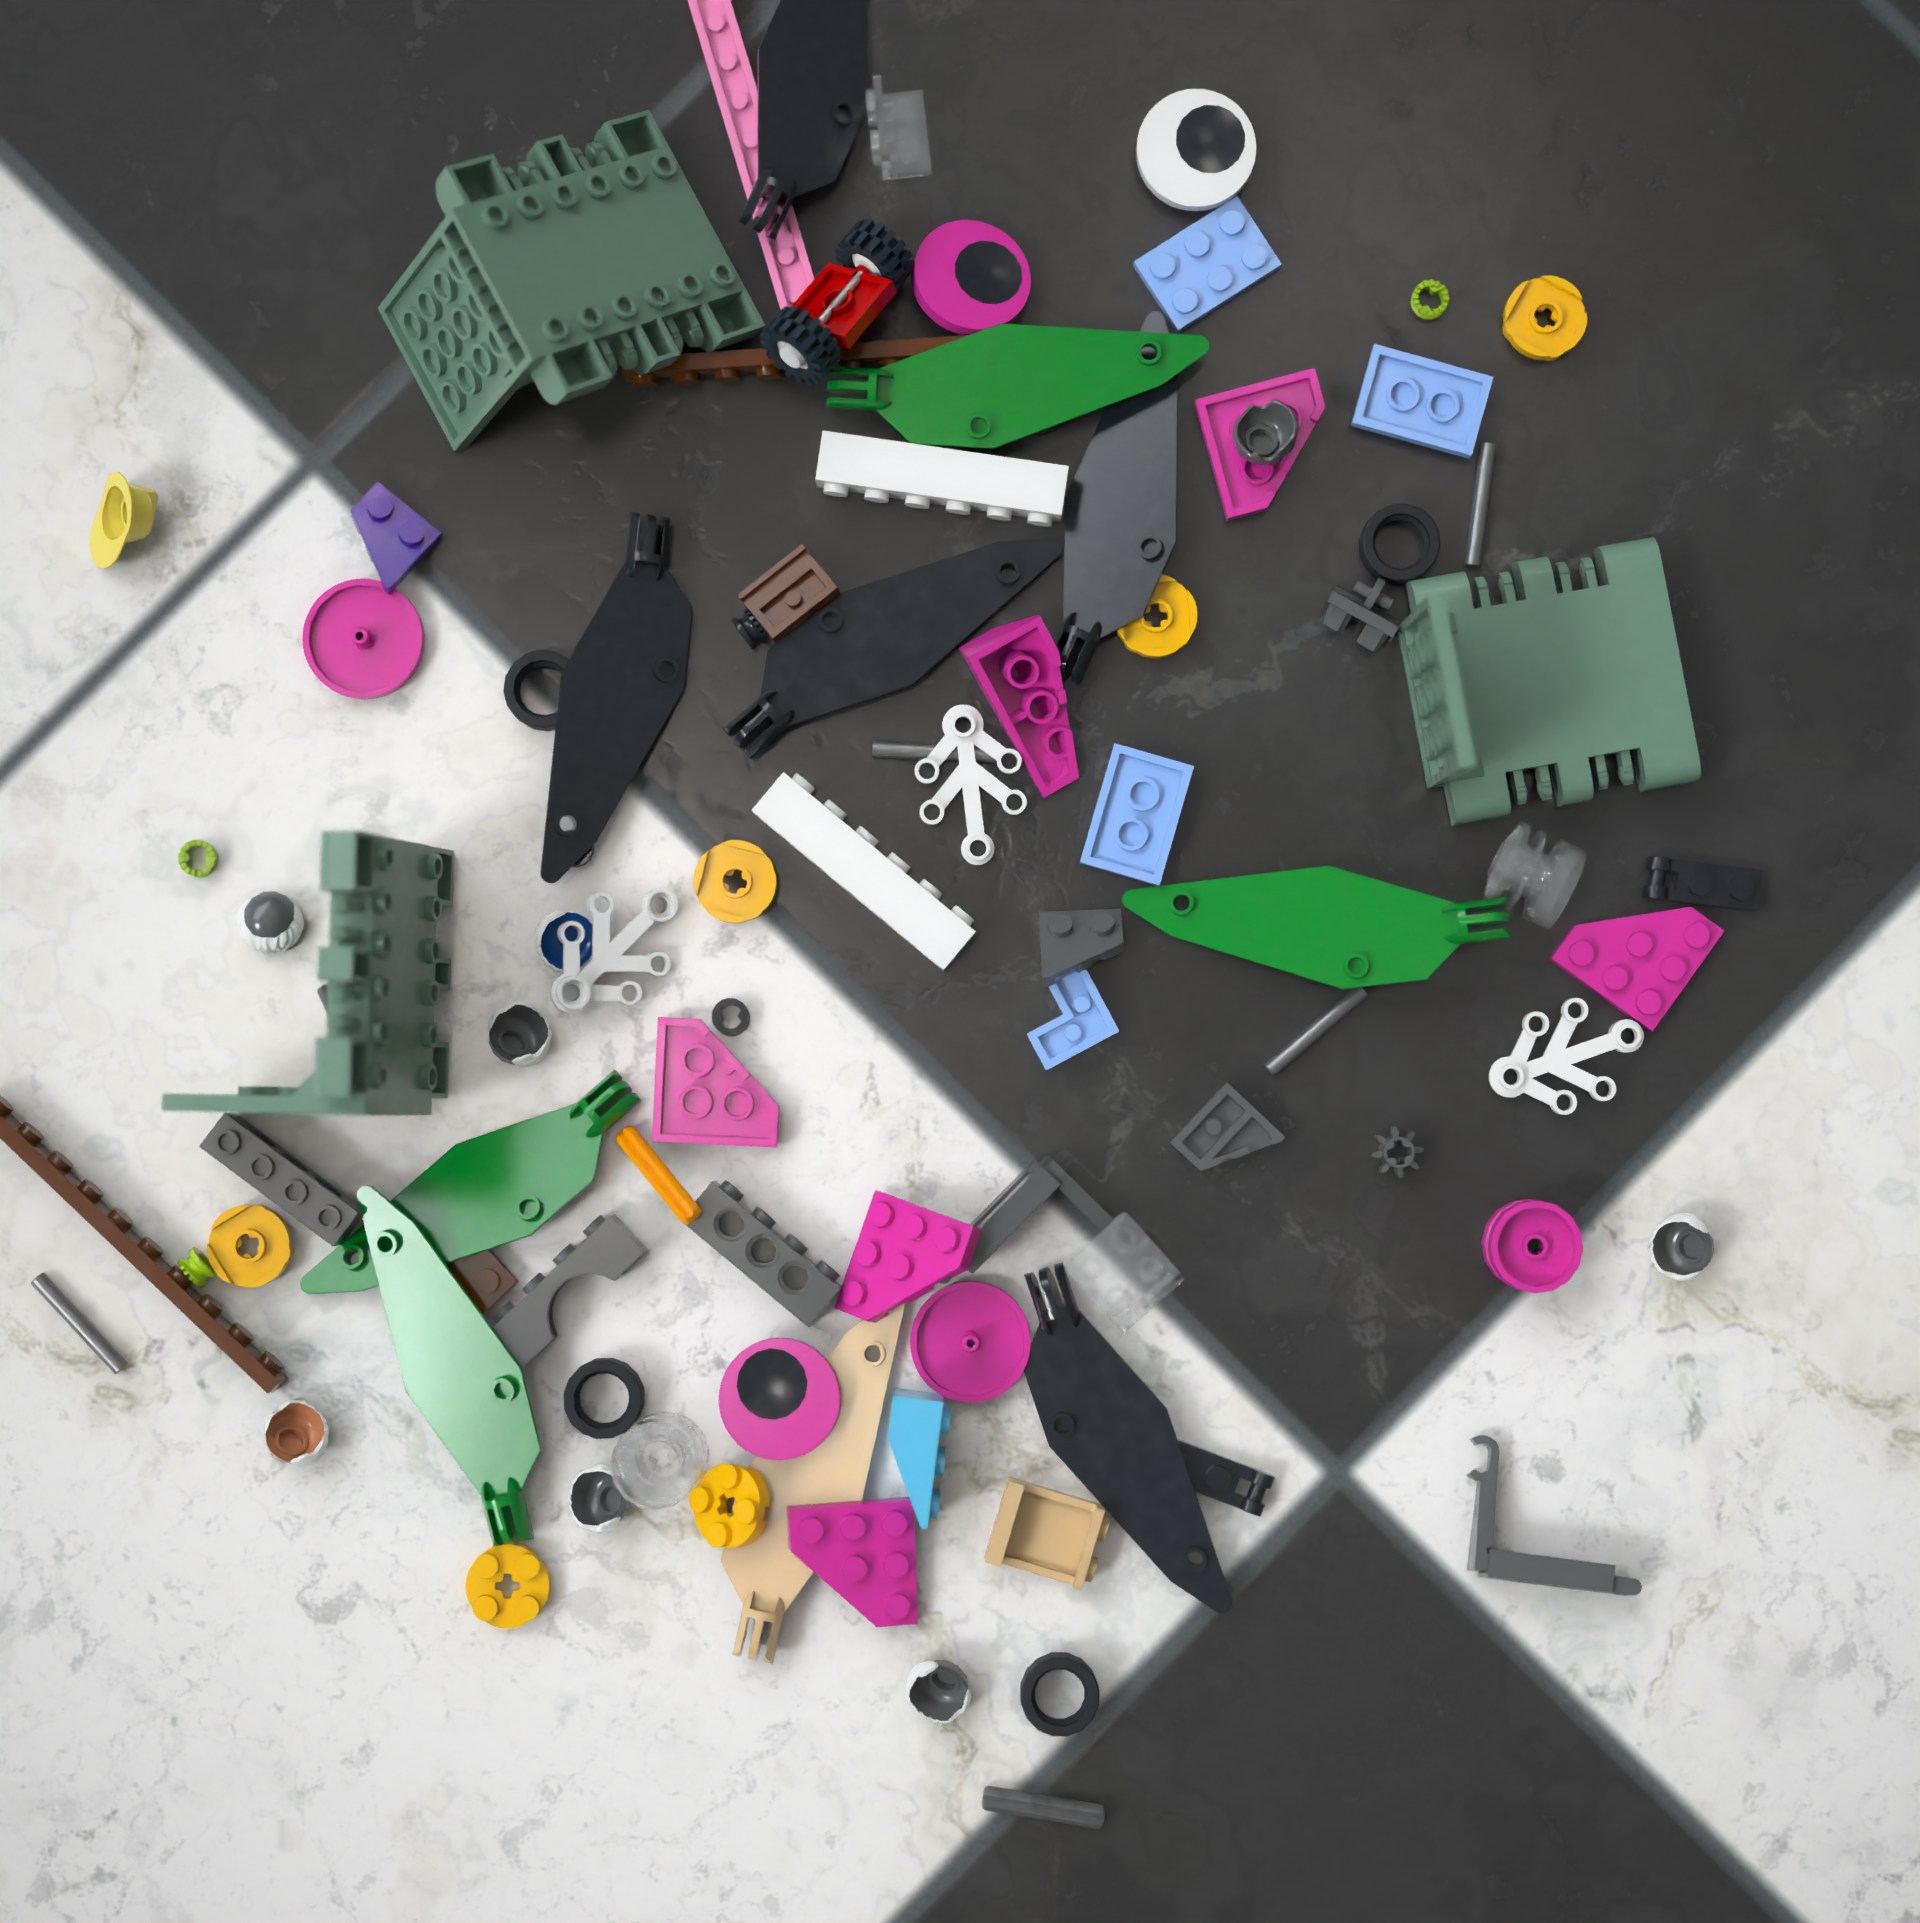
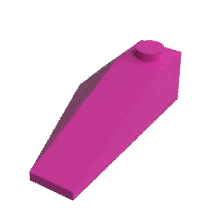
(1024, 686)

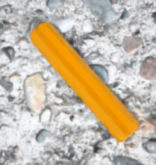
(658, 1175)

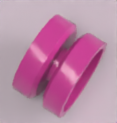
(1542, 1268)

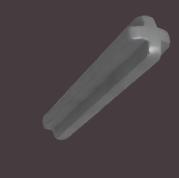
(1043, 1807)

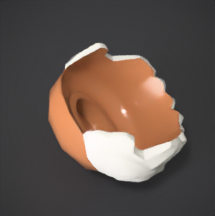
(296, 1433)

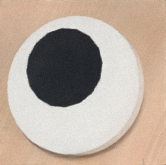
(1195, 149)

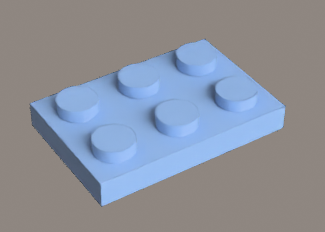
(1207, 264)
(1421, 401)
(1136, 814)

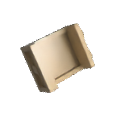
(1047, 1533)

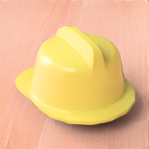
(122, 517)

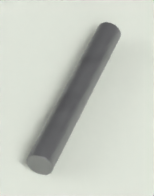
(1480, 505)
(919, 751)
(1315, 1030)
(79, 1323)

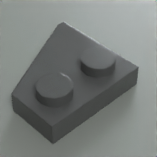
(1077, 940)
(1224, 1131)

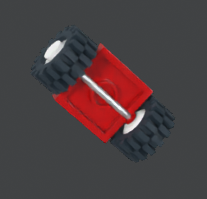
(838, 303)

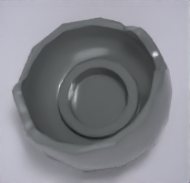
(1265, 433)

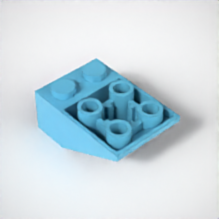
(914, 1439)

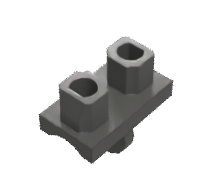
(1378, 623)

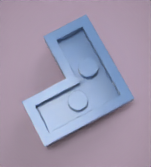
(1082, 1024)

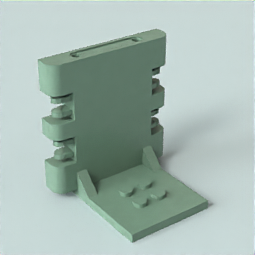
(562, 276)
(1548, 682)
(380, 990)

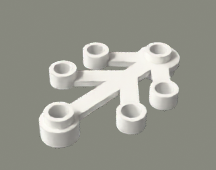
(969, 777)
(608, 954)
(1558, 1058)

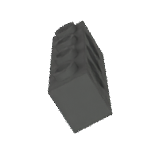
(282, 1178)
(802, 1302)

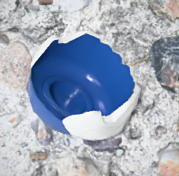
(550, 947)

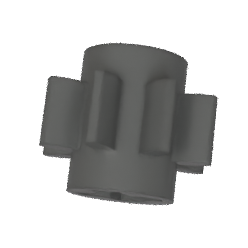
(1404, 1160)

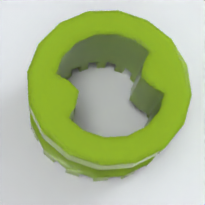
(1433, 287)
(185, 858)
(197, 1266)

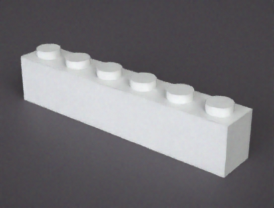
(941, 477)
(864, 871)

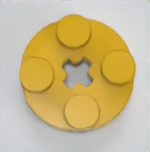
(1567, 311)
(1173, 632)
(722, 862)
(226, 1239)
(710, 1505)
(524, 1603)

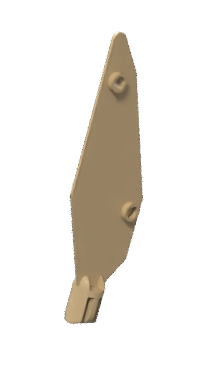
(836, 1471)

